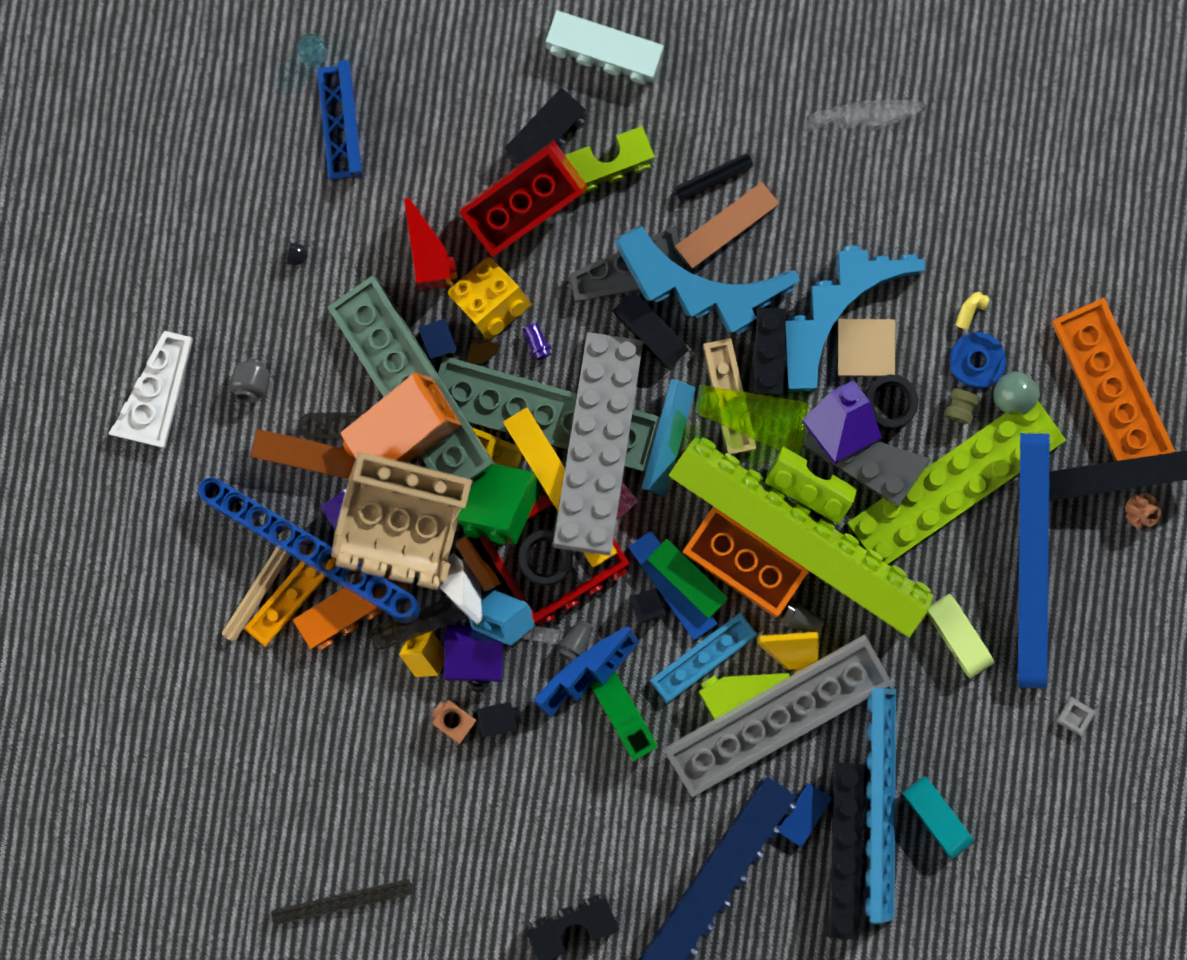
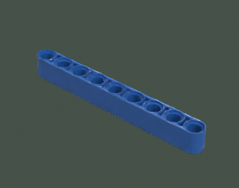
(298, 540)
(1033, 560)

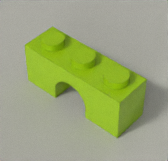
(634, 155)
(792, 477)

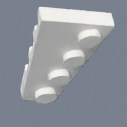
(153, 401)

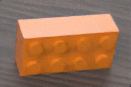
(745, 562)

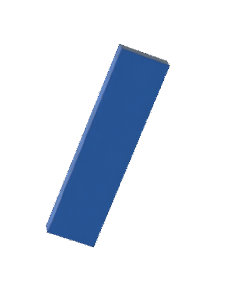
(686, 612)

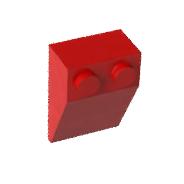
(430, 257)

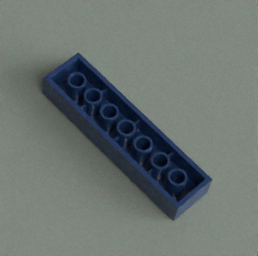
(722, 873)

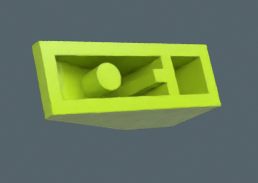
(729, 692)

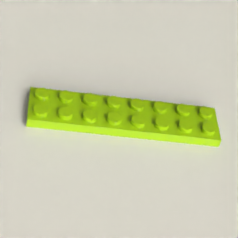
(952, 484)

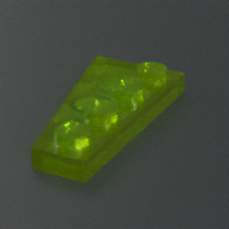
(759, 417)

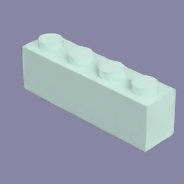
(604, 47)

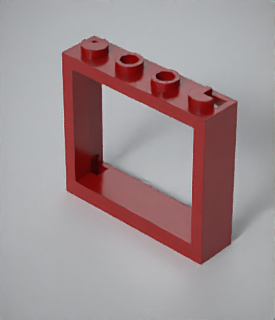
(570, 599)

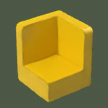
(423, 655)

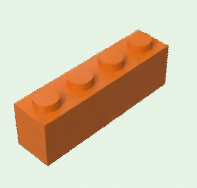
(339, 614)

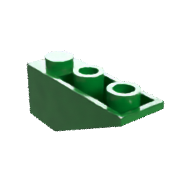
(625, 717)

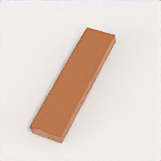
(726, 226)

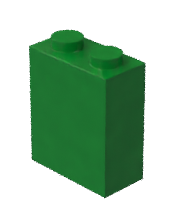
(499, 504)

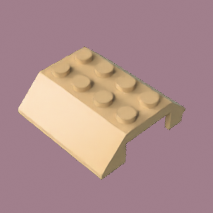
(399, 520)

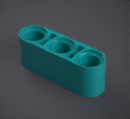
(938, 817)

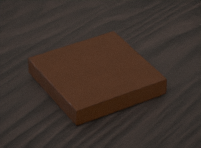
(480, 563)

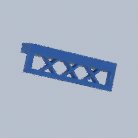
(349, 117)

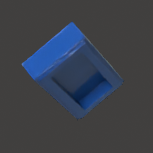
(809, 809)

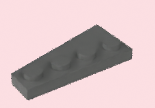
(880, 468)

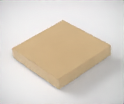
(865, 347)

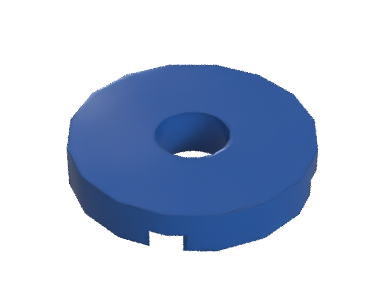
(994, 360)

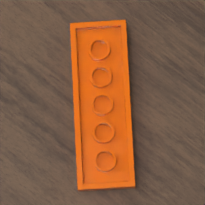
(1111, 382)

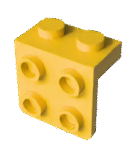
(489, 298)

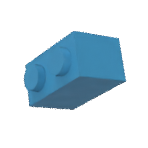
(503, 617)

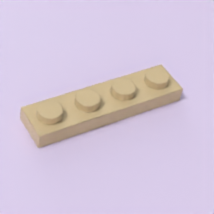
(725, 374)

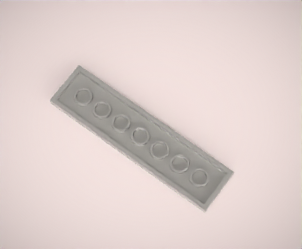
(598, 444)
(777, 716)

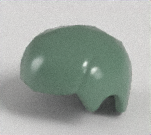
(1016, 393)

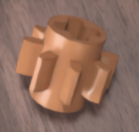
(1143, 510)

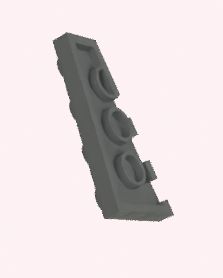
(611, 274)

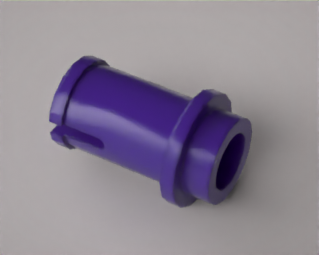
(537, 342)

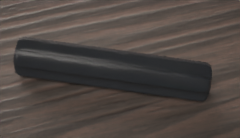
(713, 177)

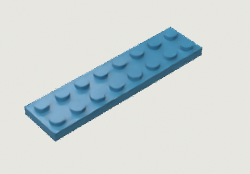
(882, 813)

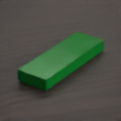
(687, 578)

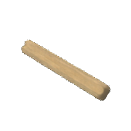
(255, 594)

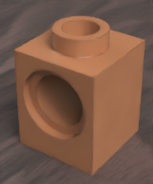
(466, 721)

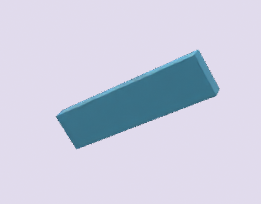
(668, 437)
(703, 657)

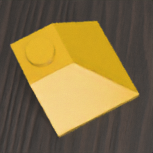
(791, 650)

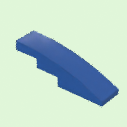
(594, 664)

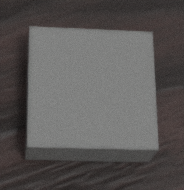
(1075, 716)

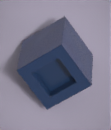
(437, 339)

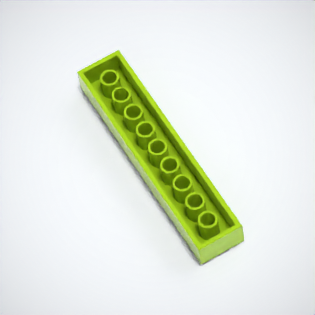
(803, 535)

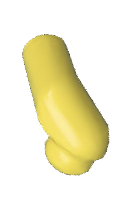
(968, 309)

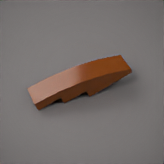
(302, 454)

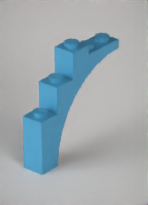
(658, 274)
(855, 277)

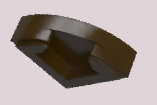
(481, 351)

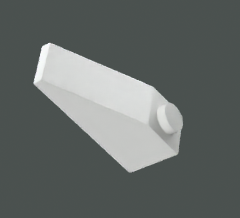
(463, 587)

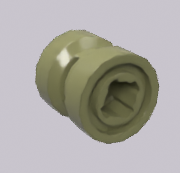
(961, 406)

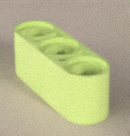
(960, 636)

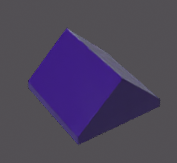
(471, 655)

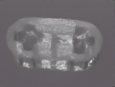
(542, 635)

